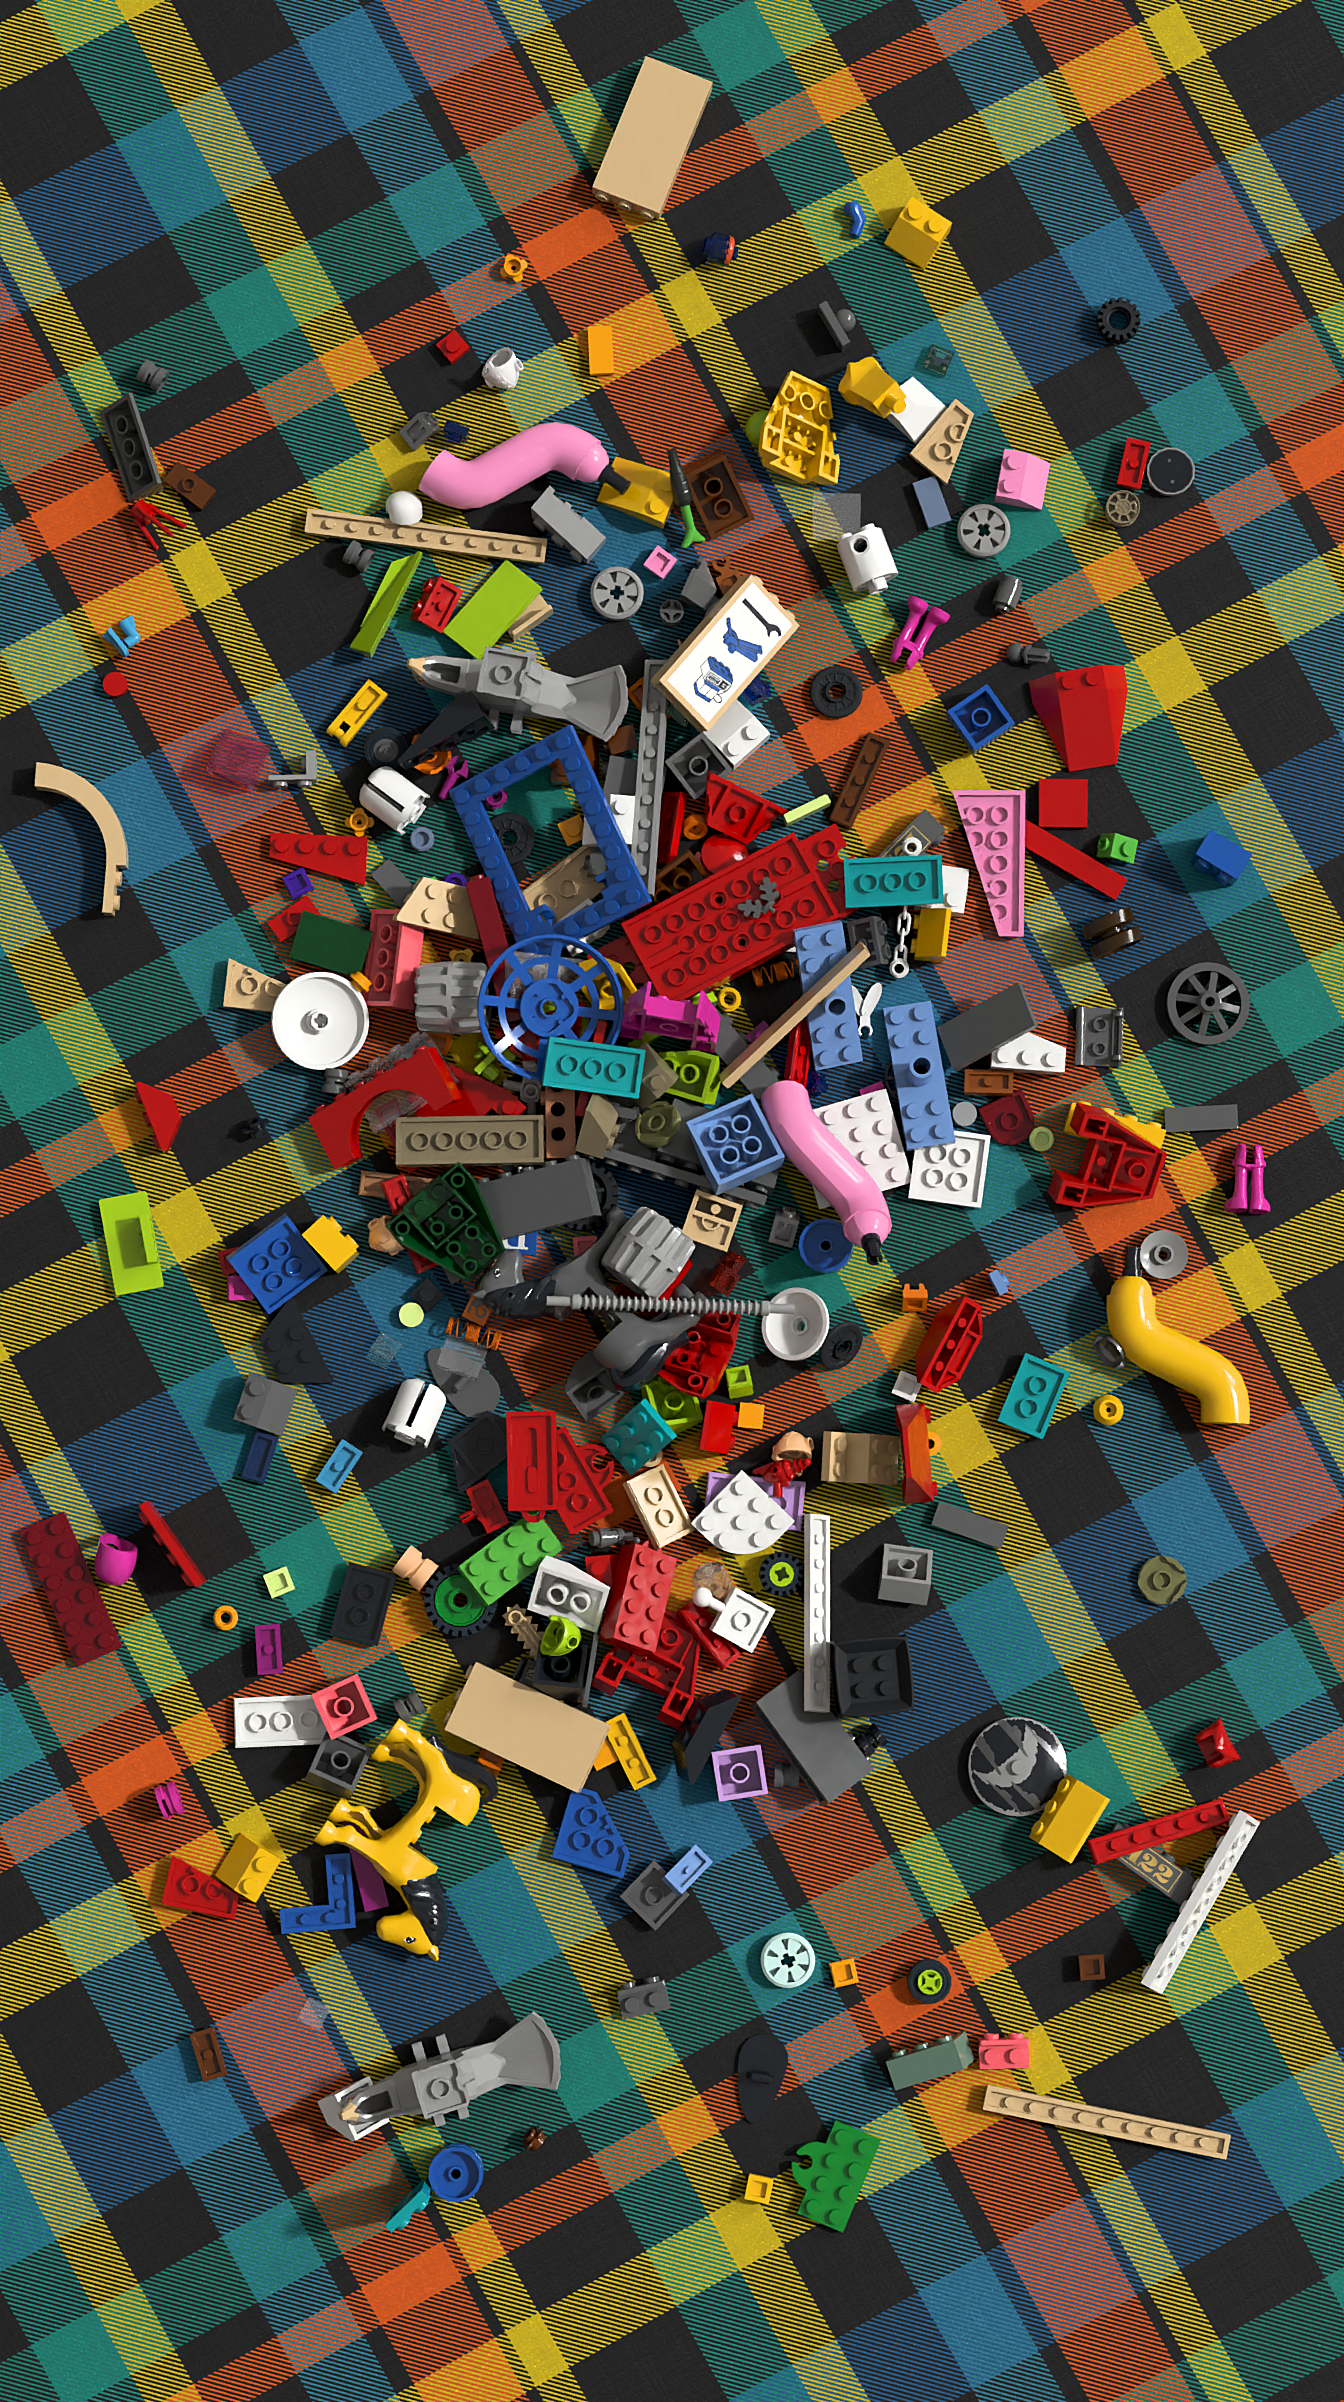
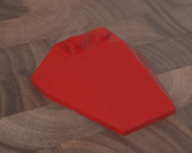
(1083, 713)

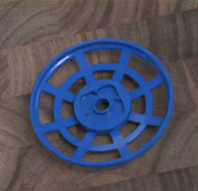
(543, 990)

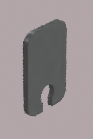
(590, 1669)

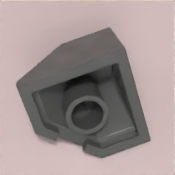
(699, 588)

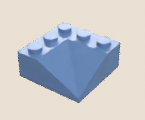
(735, 1144)

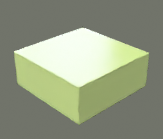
(279, 1582)

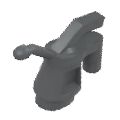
(610, 1536)

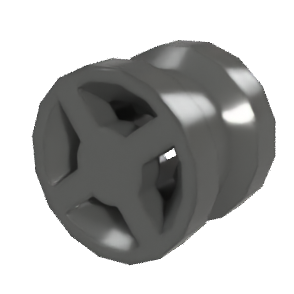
(672, 608)

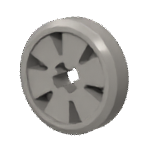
(982, 516)
(627, 604)

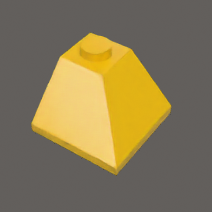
(603, 985)

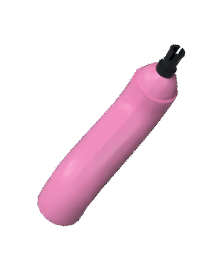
(517, 463)
(828, 1166)

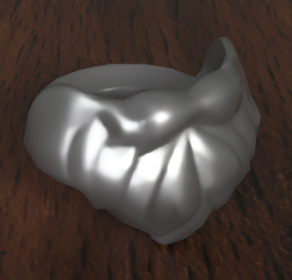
(1109, 1351)

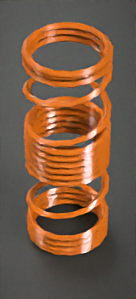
(780, 972)
(473, 1332)

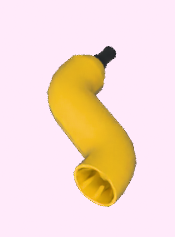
(1170, 1353)

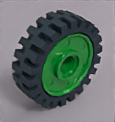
(443, 1611)

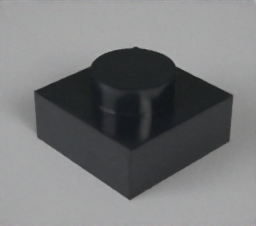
(427, 1295)

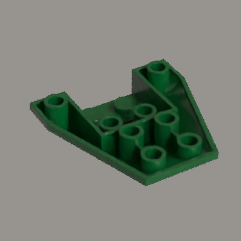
(449, 1224)

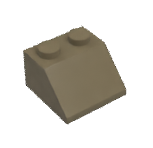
(598, 1127)

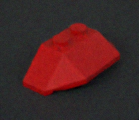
(949, 1344)

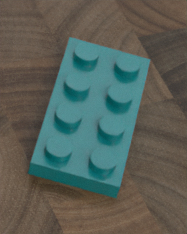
(893, 881)
(593, 1067)
(414, 2201)

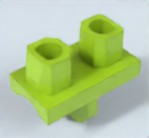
(486, 1067)

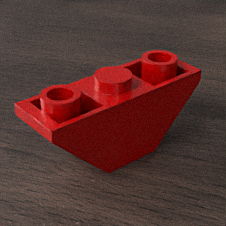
(160, 1114)

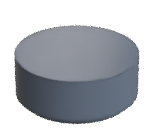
(422, 839)

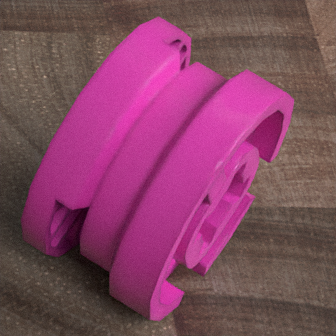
(173, 1800)

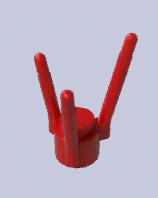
(146, 514)

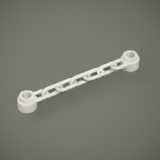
(901, 946)

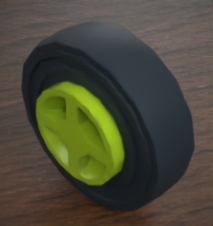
(925, 1986)

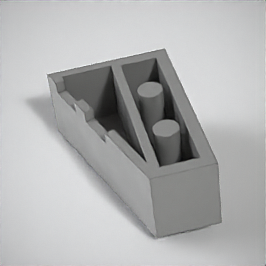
(566, 526)

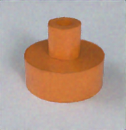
(694, 827)

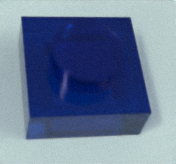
(456, 433)

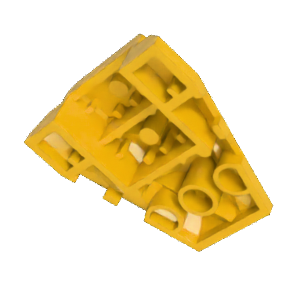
(798, 433)

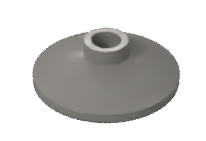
(1176, 1254)

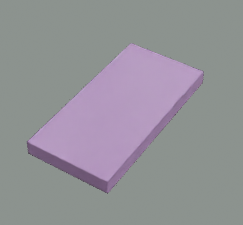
(791, 1502)

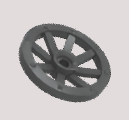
(1201, 1007)

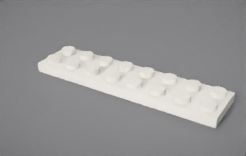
(1200, 1902)

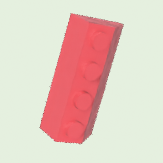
(392, 962)

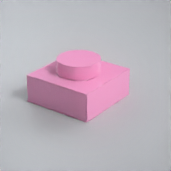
(660, 562)

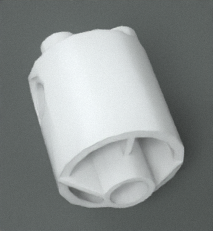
(869, 568)

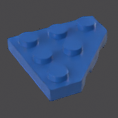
(590, 1836)

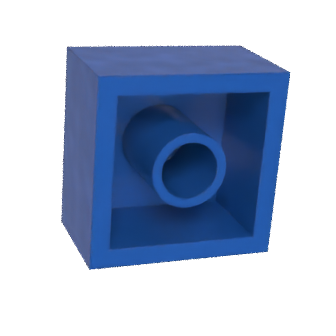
(980, 719)
(1220, 858)

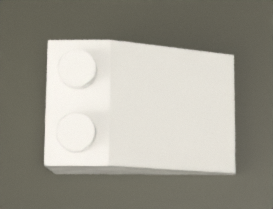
(737, 734)
(568, 1593)

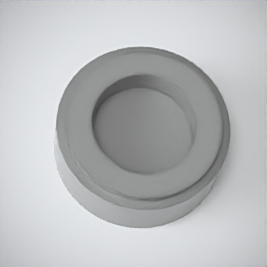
(964, 1114)

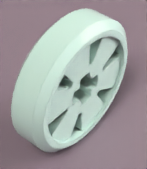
(780, 1973)

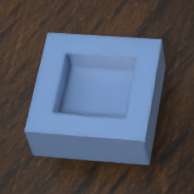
(999, 1282)

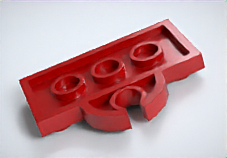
(580, 1483)

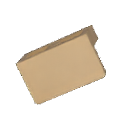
(530, 618)

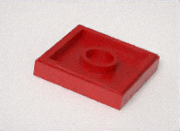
(1062, 803)

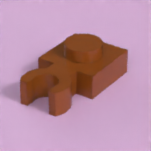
(727, 578)

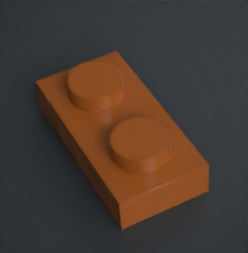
(988, 1082)

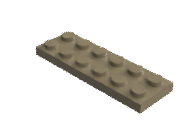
(470, 1140)

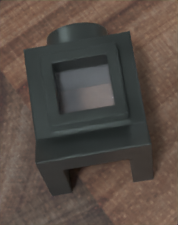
(525, 1672)

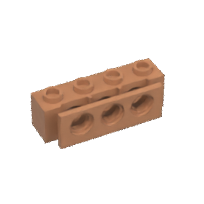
(566, 1147)

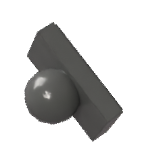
(837, 324)

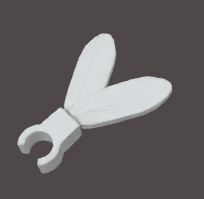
(866, 1007)

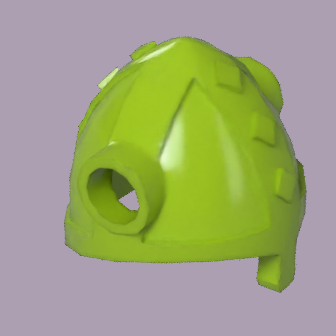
(566, 1637)

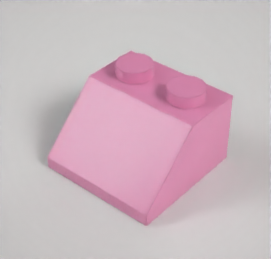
(1022, 480)

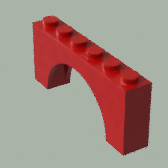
(340, 1122)

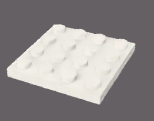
(871, 1135)

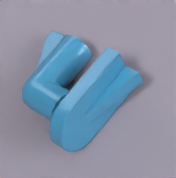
(132, 638)

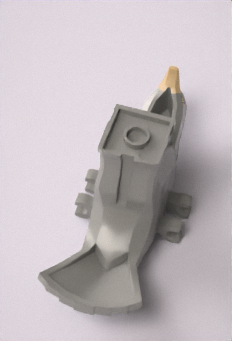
(522, 687)
(448, 2081)

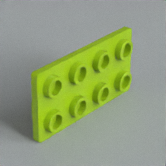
(131, 1243)

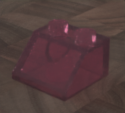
(238, 759)

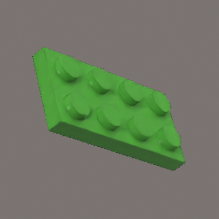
(509, 1559)

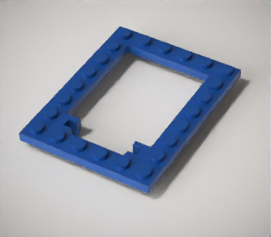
(623, 883)

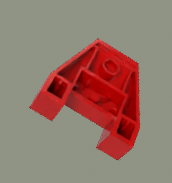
(478, 1099)
(1115, 1164)
(917, 1481)
(666, 1672)

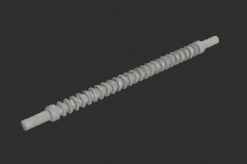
(763, 1308)

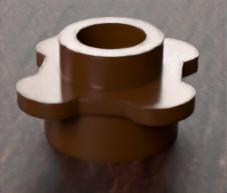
(533, 2138)

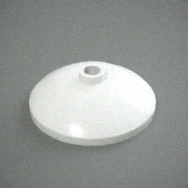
(783, 1331)

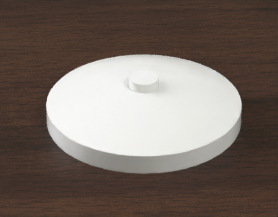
(320, 1020)

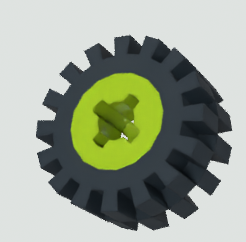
(778, 1579)

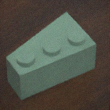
(930, 2060)

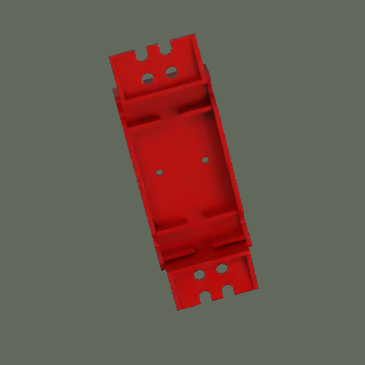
(694, 942)

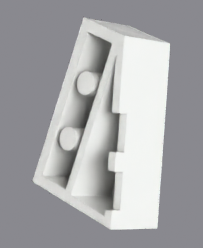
(1029, 1055)

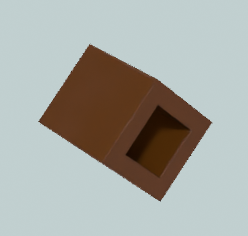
(623, 742)

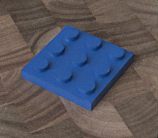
(277, 1263)

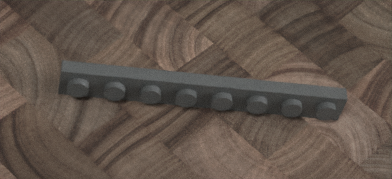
(681, 1177)

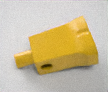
(871, 388)

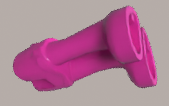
(916, 611)
(1238, 1201)

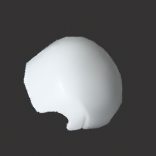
(404, 508)

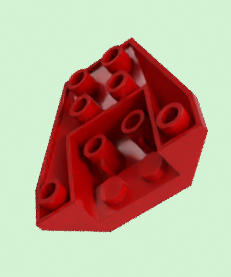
(700, 1363)

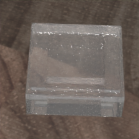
(313, 2013)

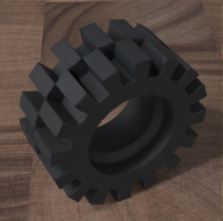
(1126, 309)

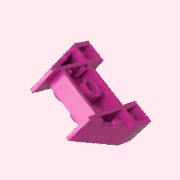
(671, 1019)

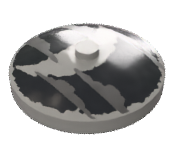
(1016, 1766)

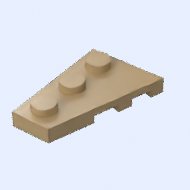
(943, 442)

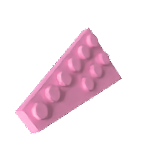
(997, 841)

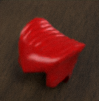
(1216, 1745)

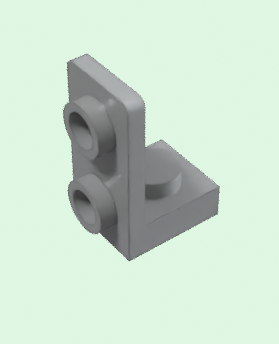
(308, 764)

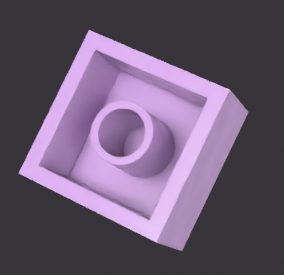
(739, 1772)

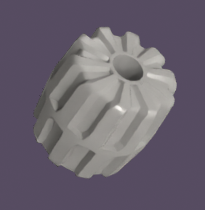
(449, 996)
(648, 1253)

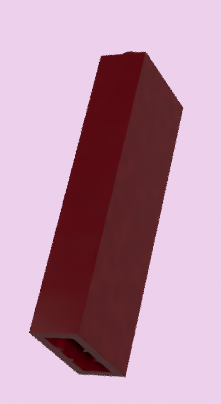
(490, 932)

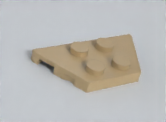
(439, 908)

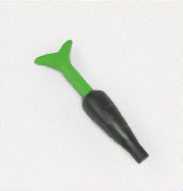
(682, 496)

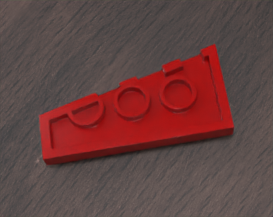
(327, 854)

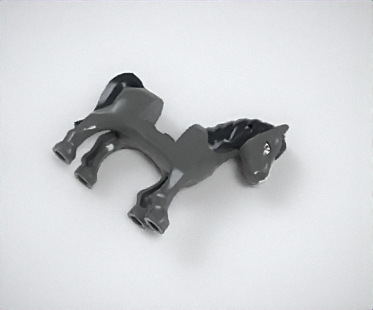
(631, 1348)

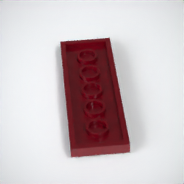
(71, 1589)

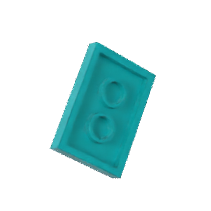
(1033, 1396)
(638, 1437)

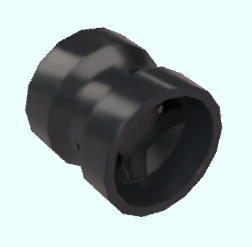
(871, 1740)

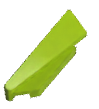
(385, 604)

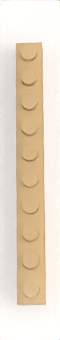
(426, 536)
(1106, 2121)

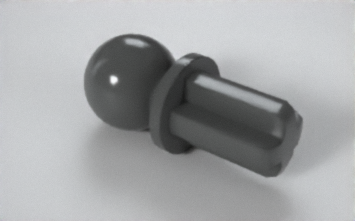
(1016, 652)

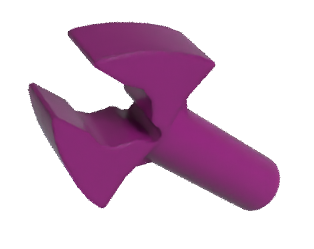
(452, 777)

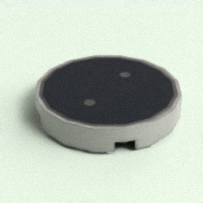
(1170, 471)

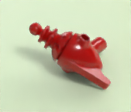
(781, 1473)

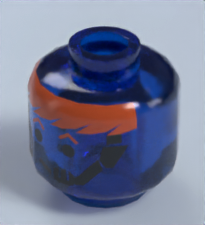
(719, 249)

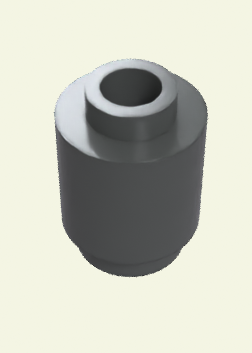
(1007, 594)

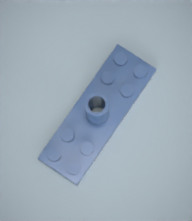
(833, 1021)
(920, 1096)

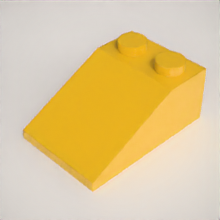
(646, 498)

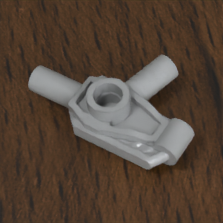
(528, 1088)

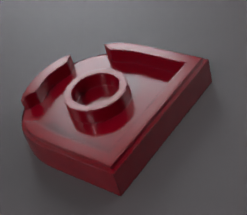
(1008, 1119)

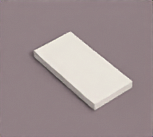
(277, 1721)

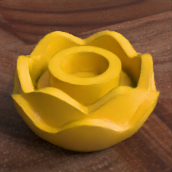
(1102, 1415)

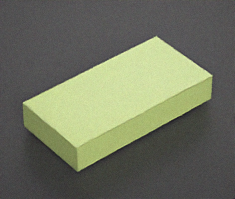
(806, 810)

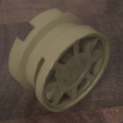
(1122, 508)

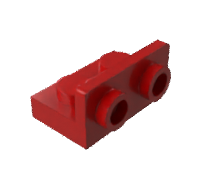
(436, 603)

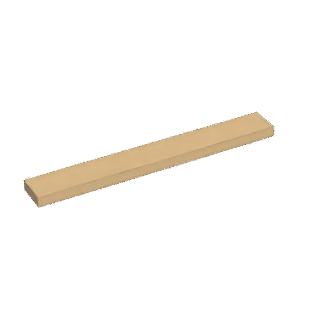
(794, 1015)

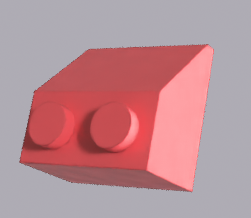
(344, 1706)

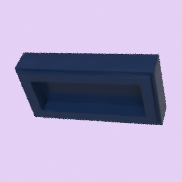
(259, 1457)

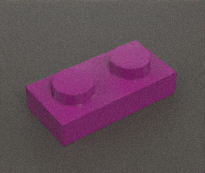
(268, 1649)

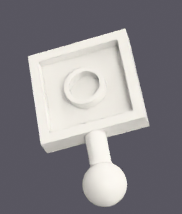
(738, 1617)

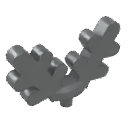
(758, 909)

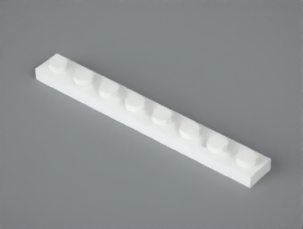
(816, 1613)

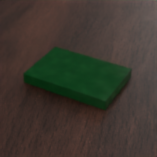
(330, 943)

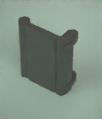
(1099, 1037)

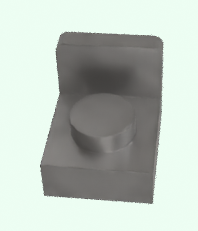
(420, 429)
(784, 1226)

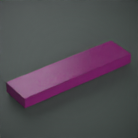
(368, 1879)

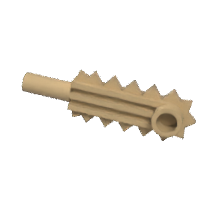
(522, 1624)

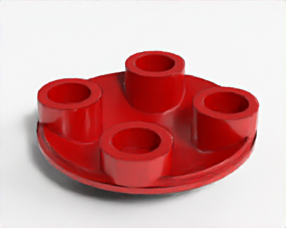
(721, 852)

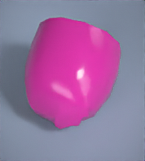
(115, 1565)

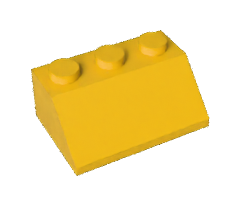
(1068, 1818)

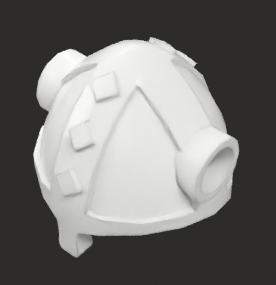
(502, 369)

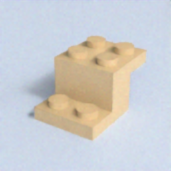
(712, 1219)
(860, 1458)

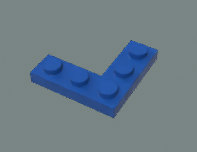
(331, 1916)

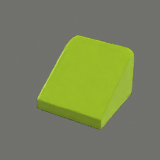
(739, 1381)

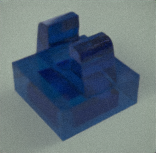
(756, 691)

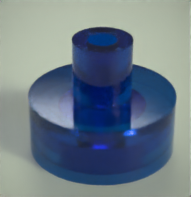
(816, 1084)

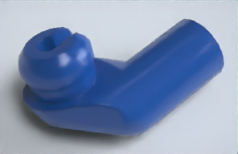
(858, 217)

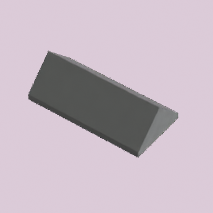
(131, 448)

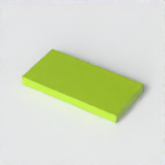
(492, 610)

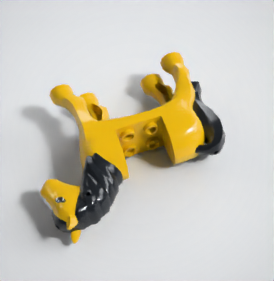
(444, 1781)

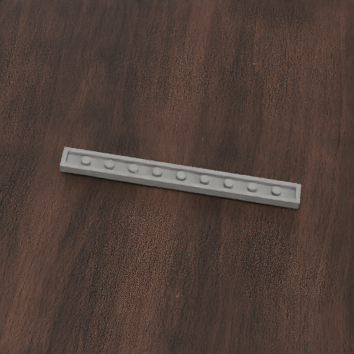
(649, 777)

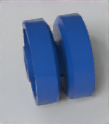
(825, 1260)
(458, 2157)

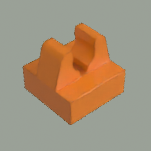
(914, 1299)

